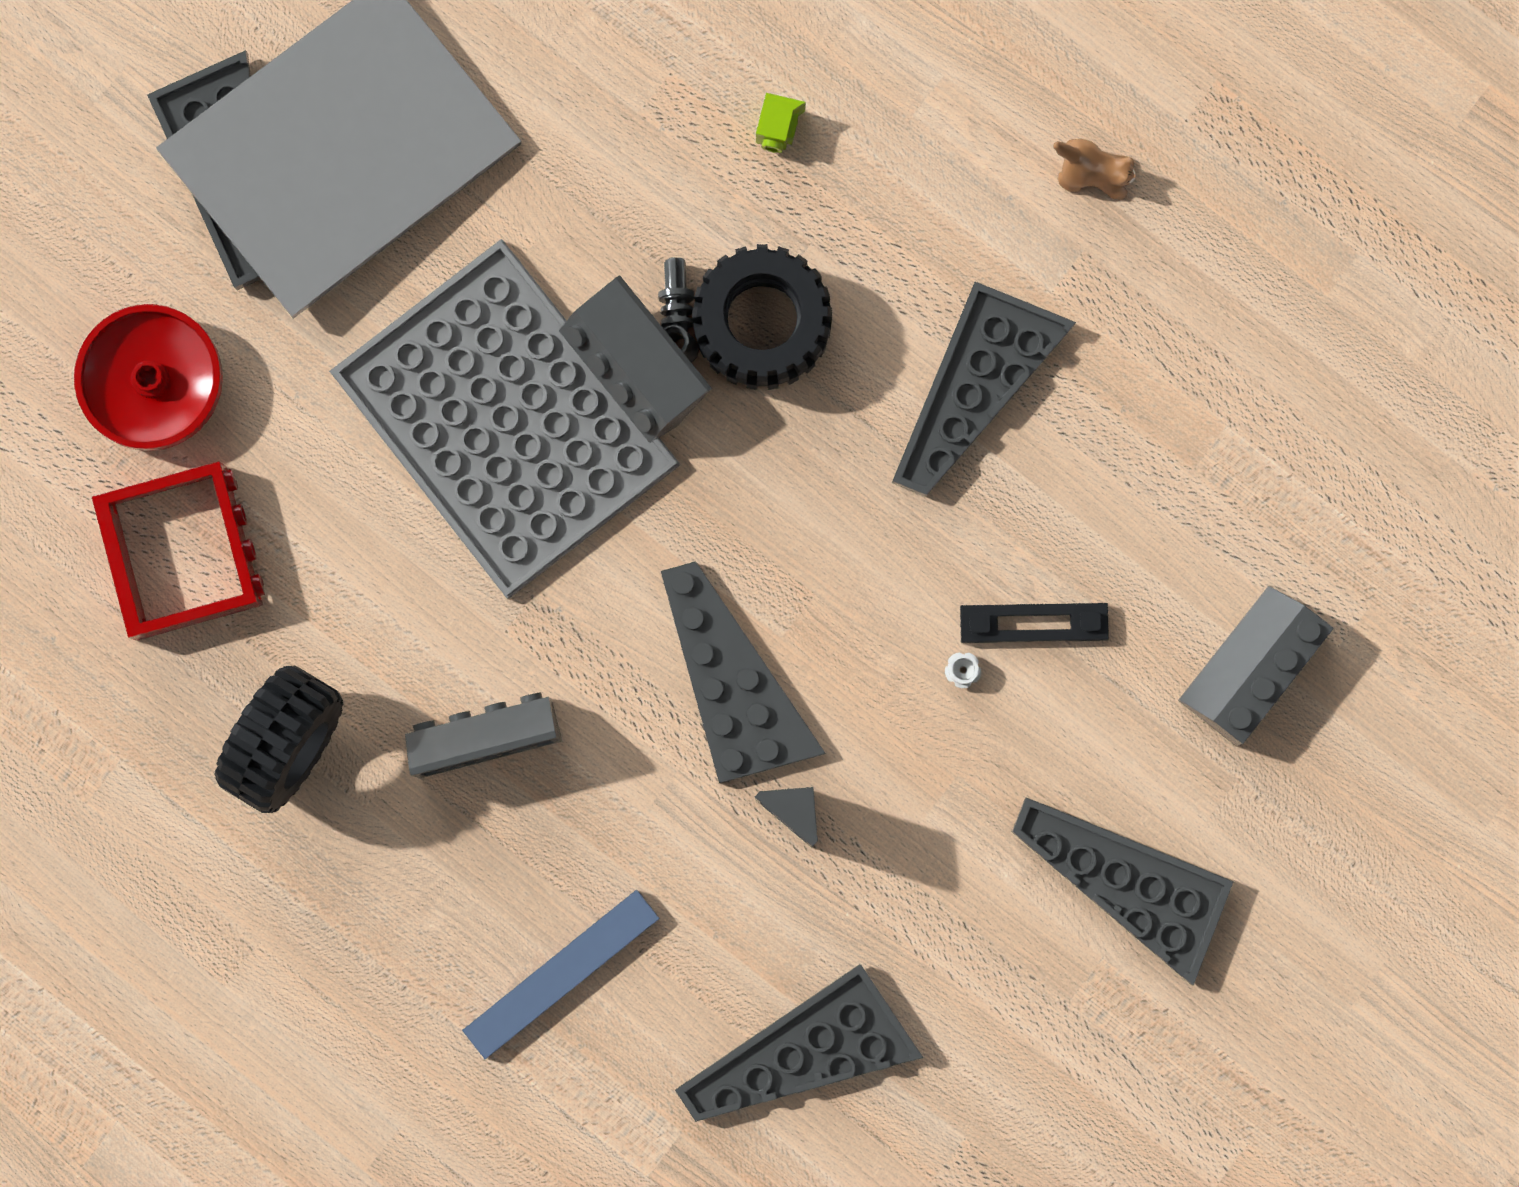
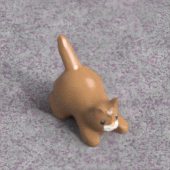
(1090, 166)

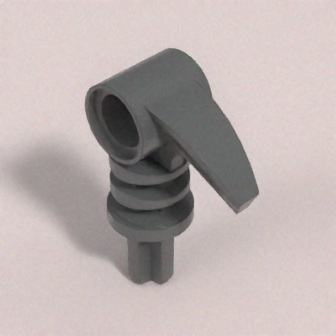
(676, 310)

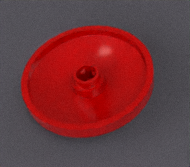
(148, 377)

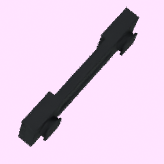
(1087, 622)

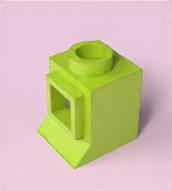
(778, 122)

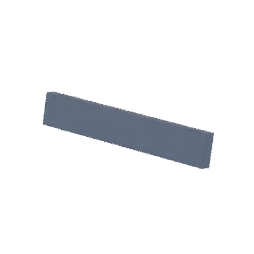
(560, 974)

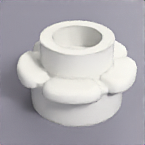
(965, 660)

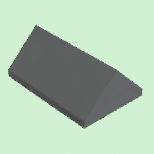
(794, 809)

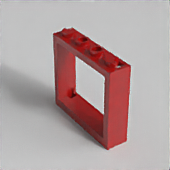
(121, 567)

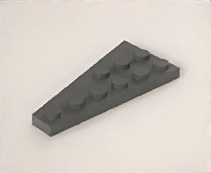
(180, 104)
(985, 364)
(739, 700)
(1149, 893)
(820, 1042)

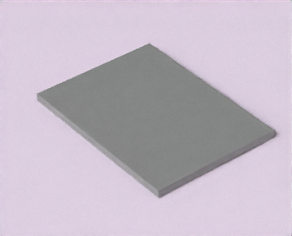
(338, 148)
(502, 419)

